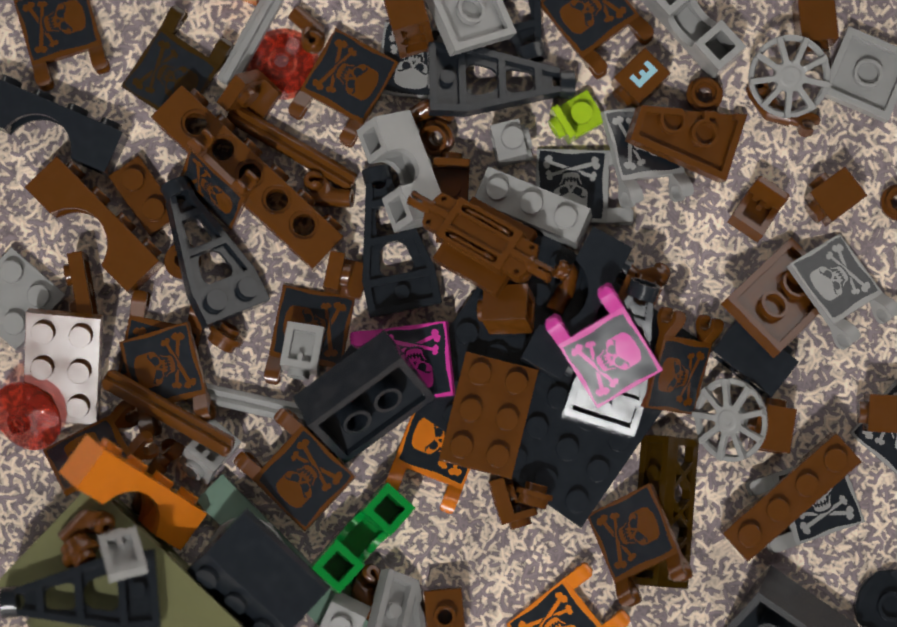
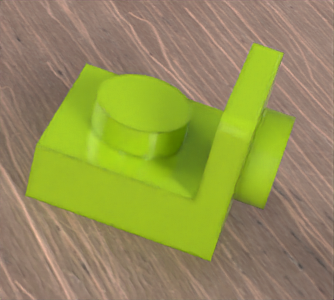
(575, 117)

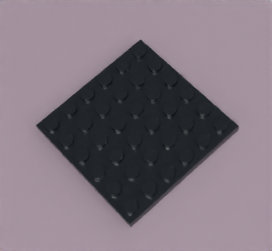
(555, 450)

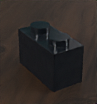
(751, 362)

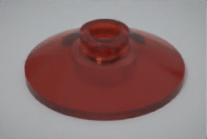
(293, 75)
(28, 416)

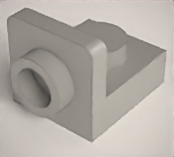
(302, 350)
(202, 462)
(122, 554)

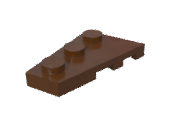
(690, 139)

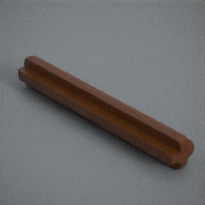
(292, 147)
(168, 412)

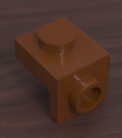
(758, 208)

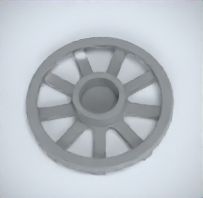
(790, 76)
(729, 420)

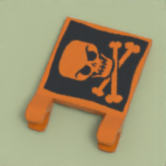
(421, 454)
(564, 607)

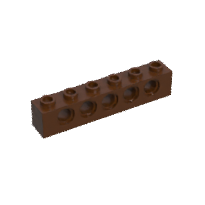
(312, 249)

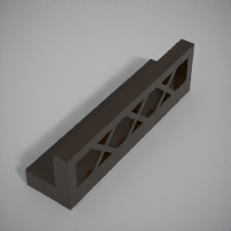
(660, 467)

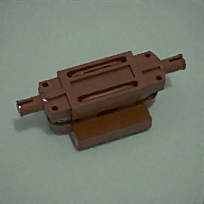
(481, 242)

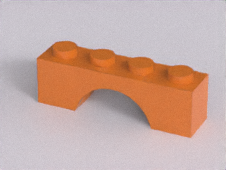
(103, 474)

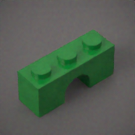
(361, 536)

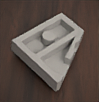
(396, 601)

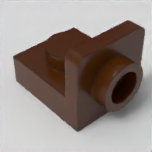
(250, 91)
(452, 174)
(343, 276)
(504, 498)

